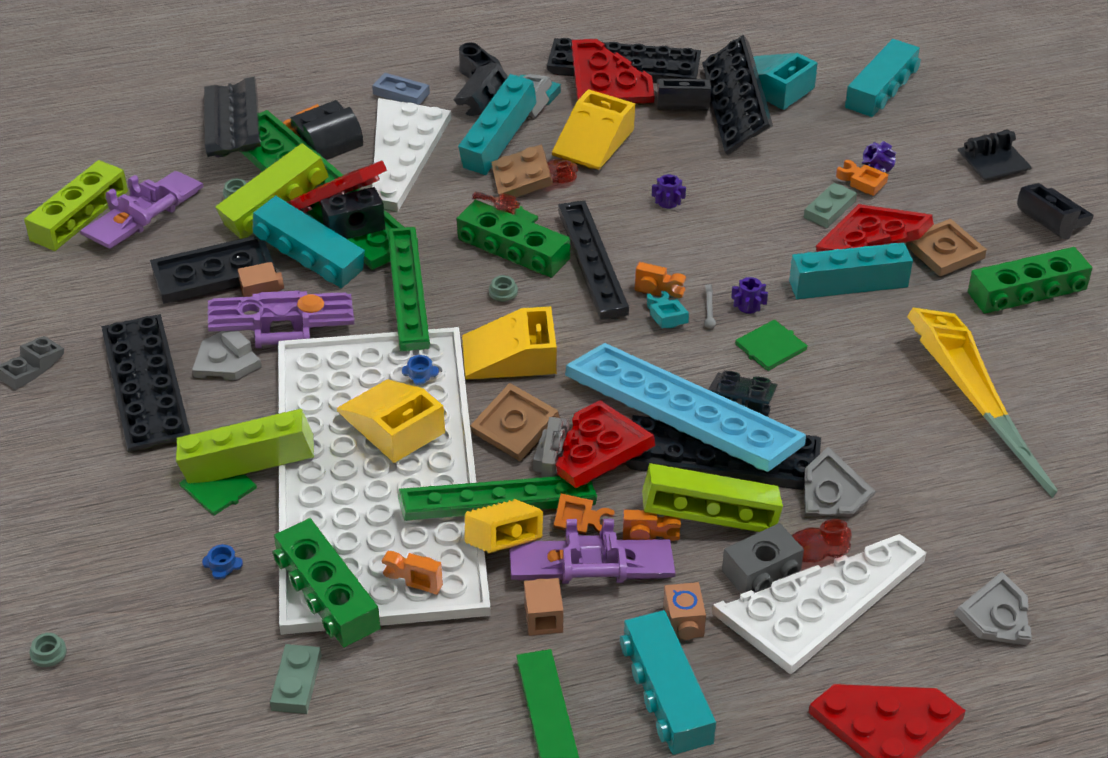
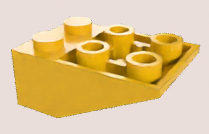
(595, 129)
(512, 346)
(395, 417)

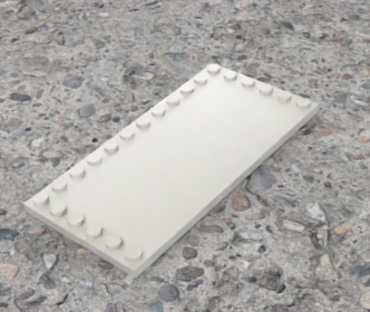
(355, 487)

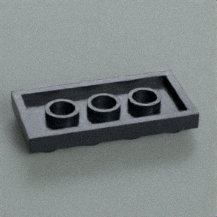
(207, 268)

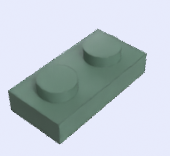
(830, 205)
(296, 679)

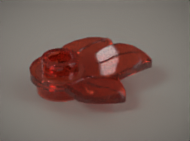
(562, 170)
(504, 202)
(828, 540)

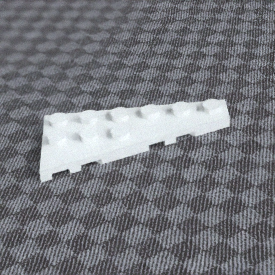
(404, 142)
(817, 604)

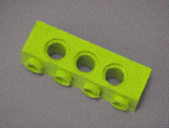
(74, 205)

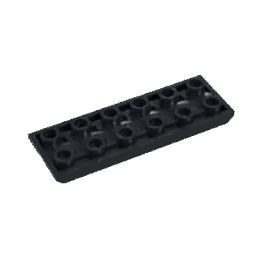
(658, 61)
(737, 94)
(231, 118)
(145, 382)
(689, 453)

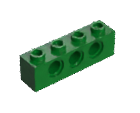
(513, 238)
(1029, 280)
(326, 583)

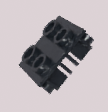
(994, 155)
(755, 390)

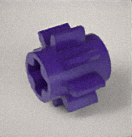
(879, 156)
(668, 191)
(749, 295)

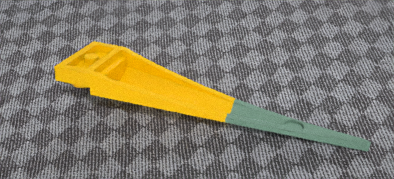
(958, 355)

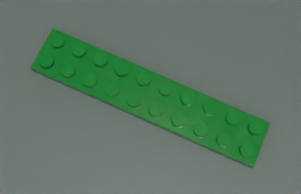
(277, 142)

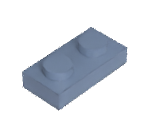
(400, 89)

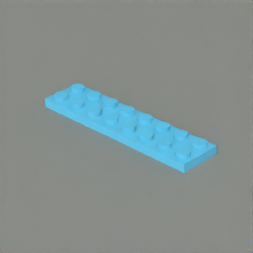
(686, 406)

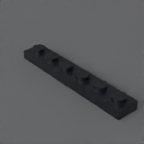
(593, 260)

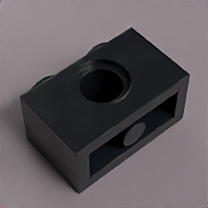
(354, 213)

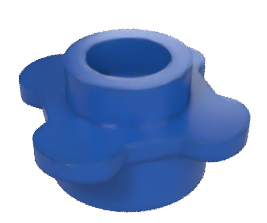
(420, 369)
(222, 561)

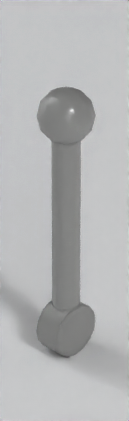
(709, 322)

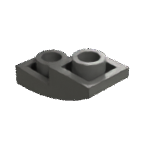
(33, 361)

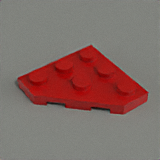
(608, 73)
(339, 186)
(875, 226)
(600, 443)
(887, 718)

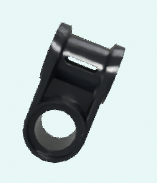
(473, 56)

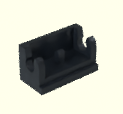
(481, 88)

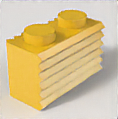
(503, 526)

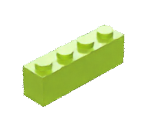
(287, 179)
(245, 447)
(711, 498)

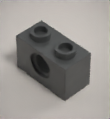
(762, 559)

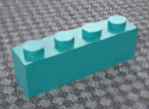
(882, 77)
(497, 124)
(308, 241)
(850, 270)
(668, 683)

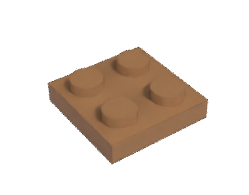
(522, 172)
(947, 248)
(514, 421)

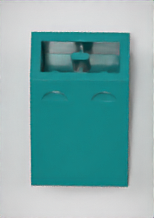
(785, 77)

